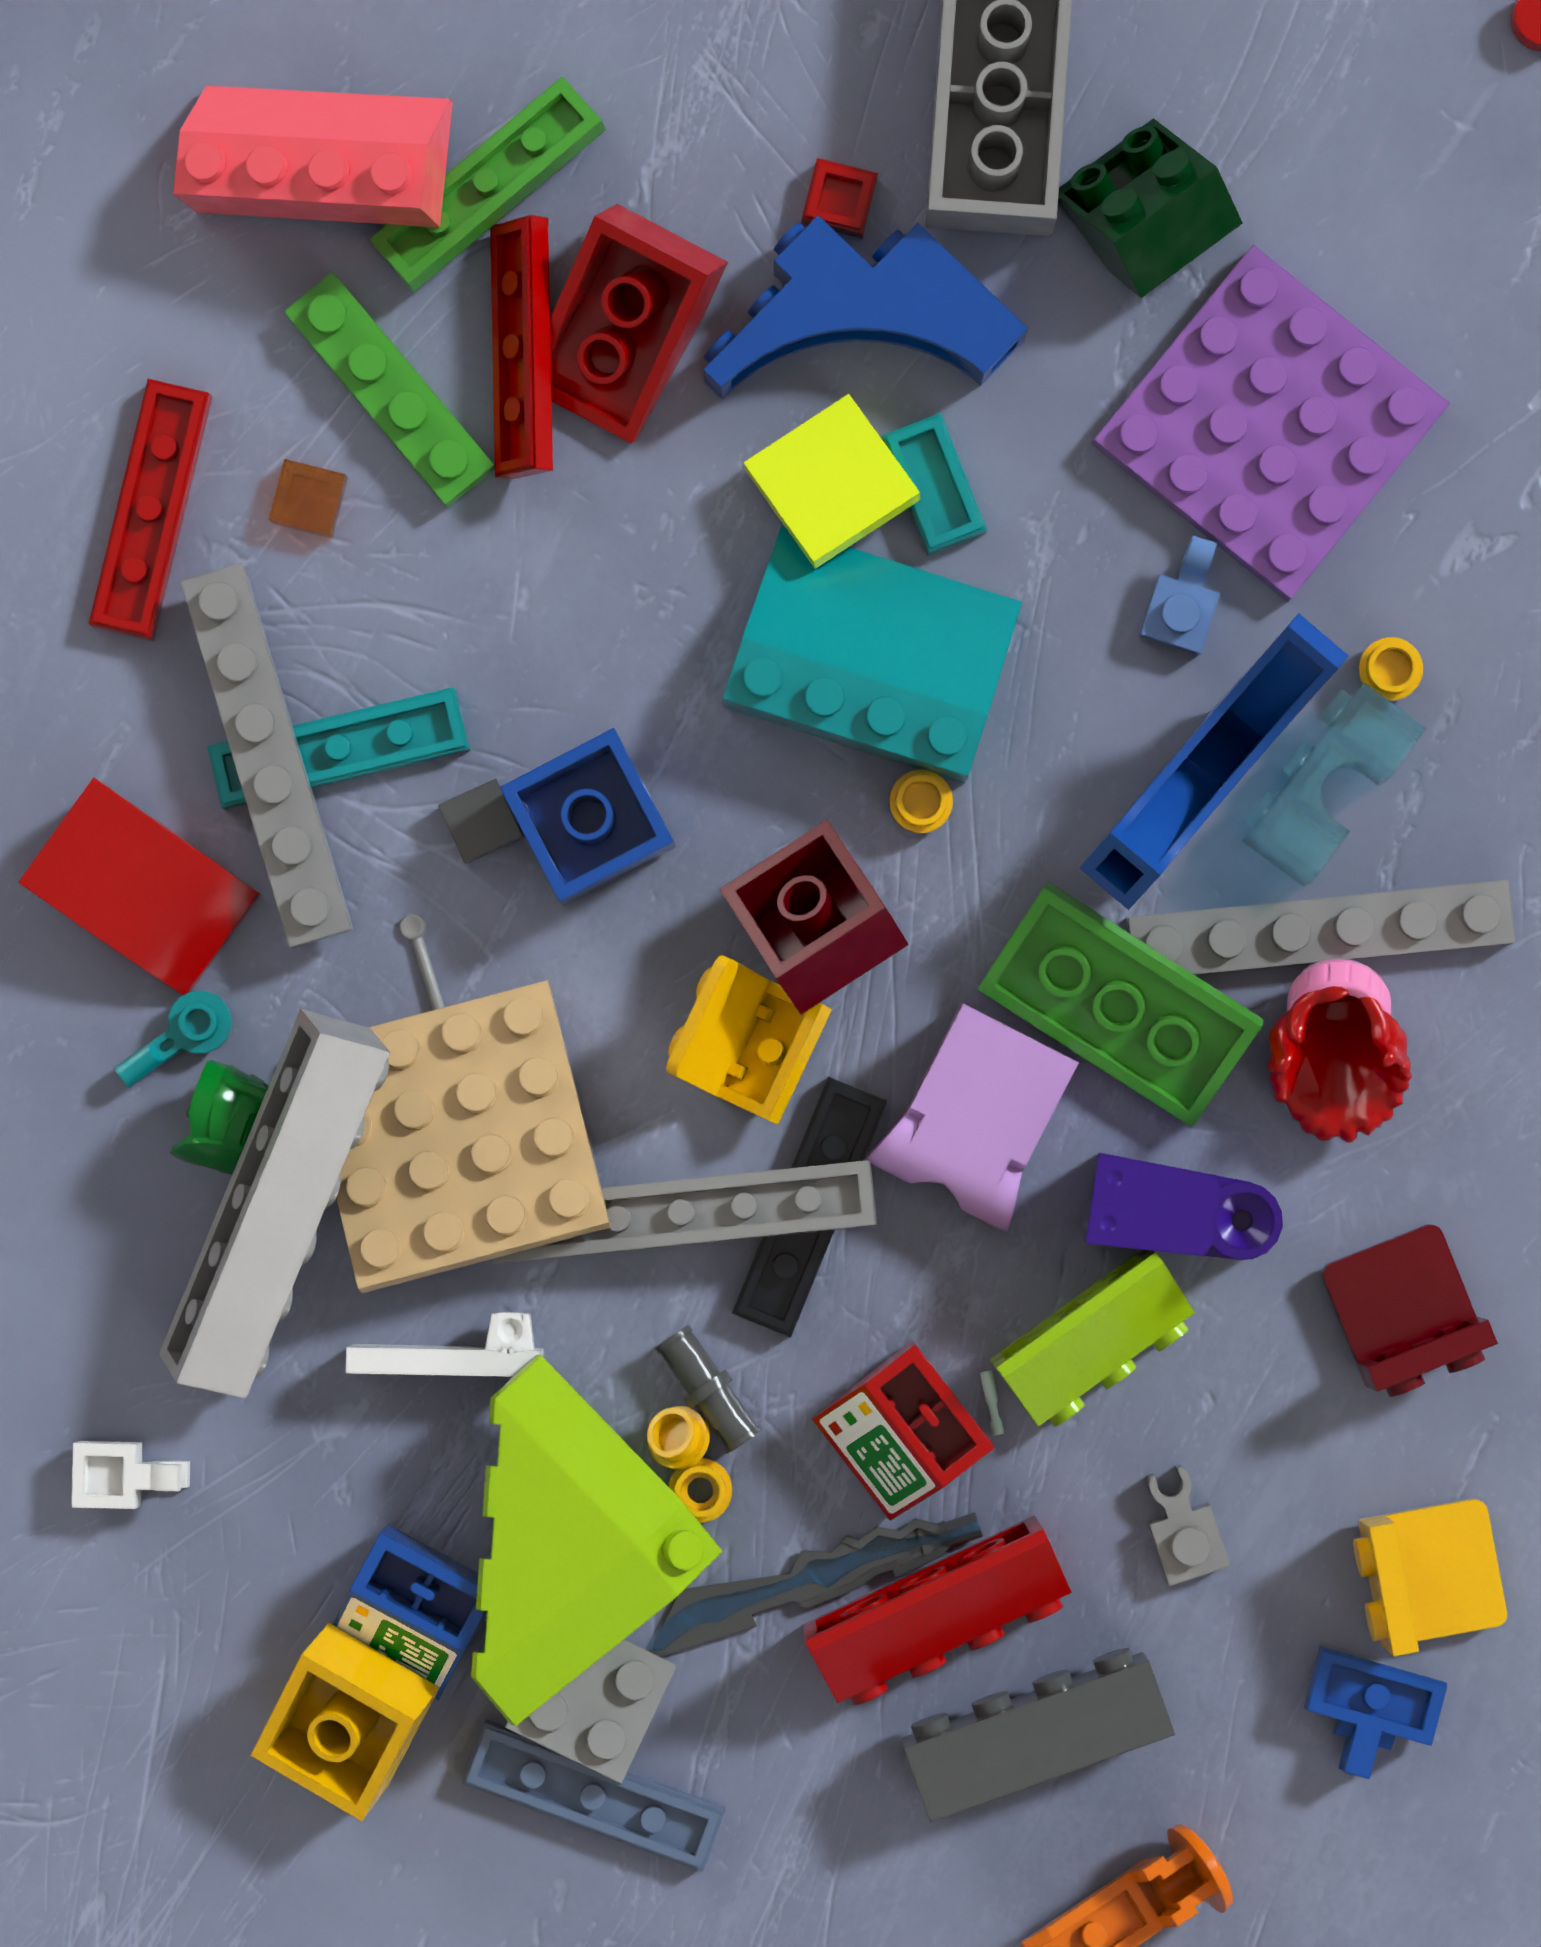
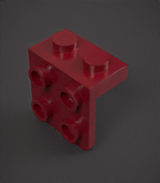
(1406, 1311)

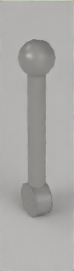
(414, 928)

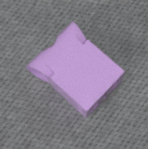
(977, 1115)

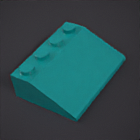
(873, 656)

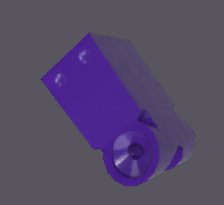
(1180, 1211)

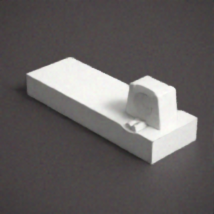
(506, 1352)

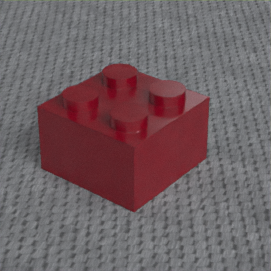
(814, 917)

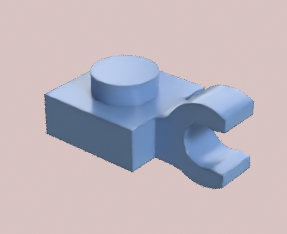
(1182, 607)

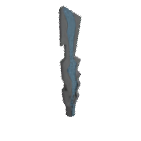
(816, 1577)

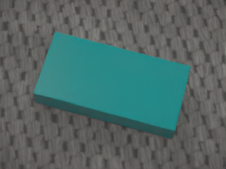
(947, 504)

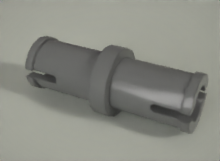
(708, 1389)

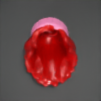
(1339, 1051)

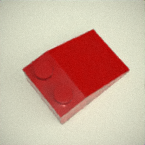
(627, 319)

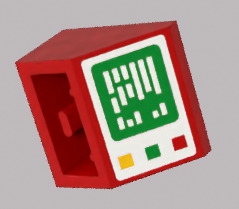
(903, 1432)

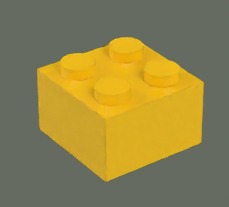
(344, 1721)

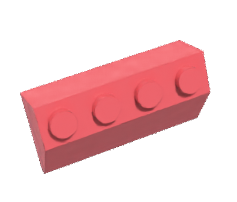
(315, 156)

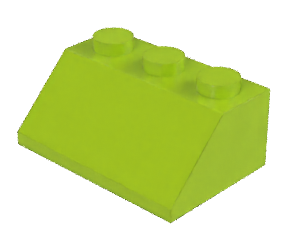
(1094, 1338)

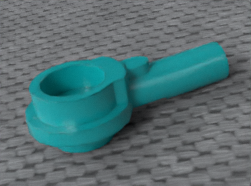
(195, 1024)

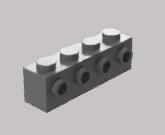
(1037, 1734)

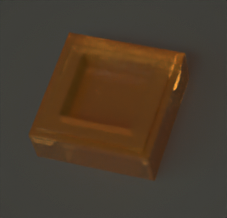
(308, 498)

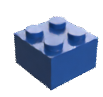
(588, 817)

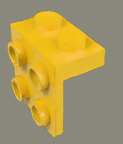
(745, 1040)
(1430, 1574)

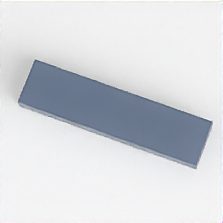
(629, 1812)

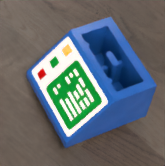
(413, 1606)

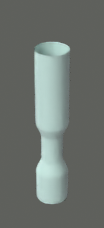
(991, 1400)

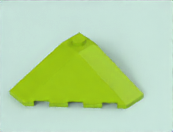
(577, 1546)

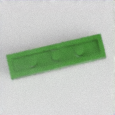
(493, 182)
(390, 390)

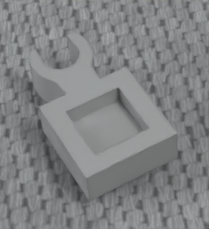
(1186, 1536)

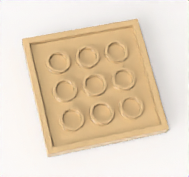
(469, 1143)

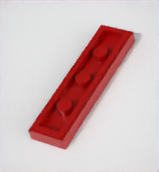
(521, 347)
(150, 509)

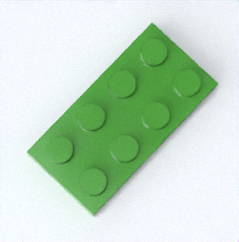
(1120, 1004)

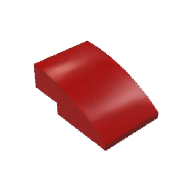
(139, 887)

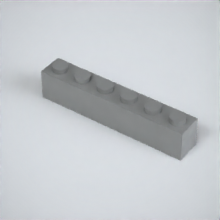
(274, 1204)

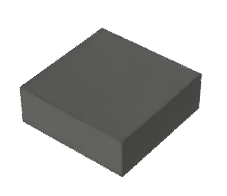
(480, 821)

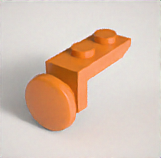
(1143, 1899)

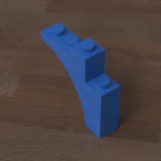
(833, 295)
(1213, 761)

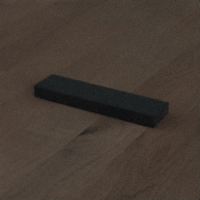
(789, 1263)

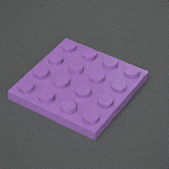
(1270, 423)

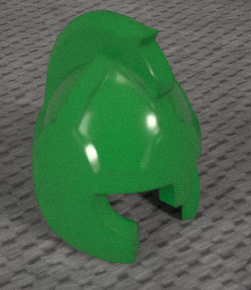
(220, 1117)

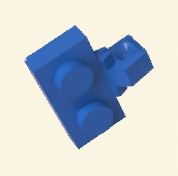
(1372, 1705)

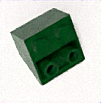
(1149, 206)

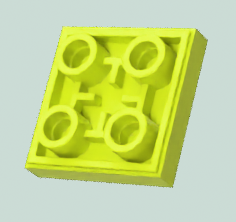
(832, 481)

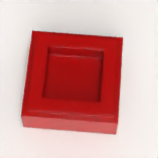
(840, 197)

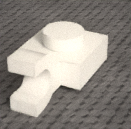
(115, 1475)

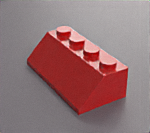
(937, 1610)

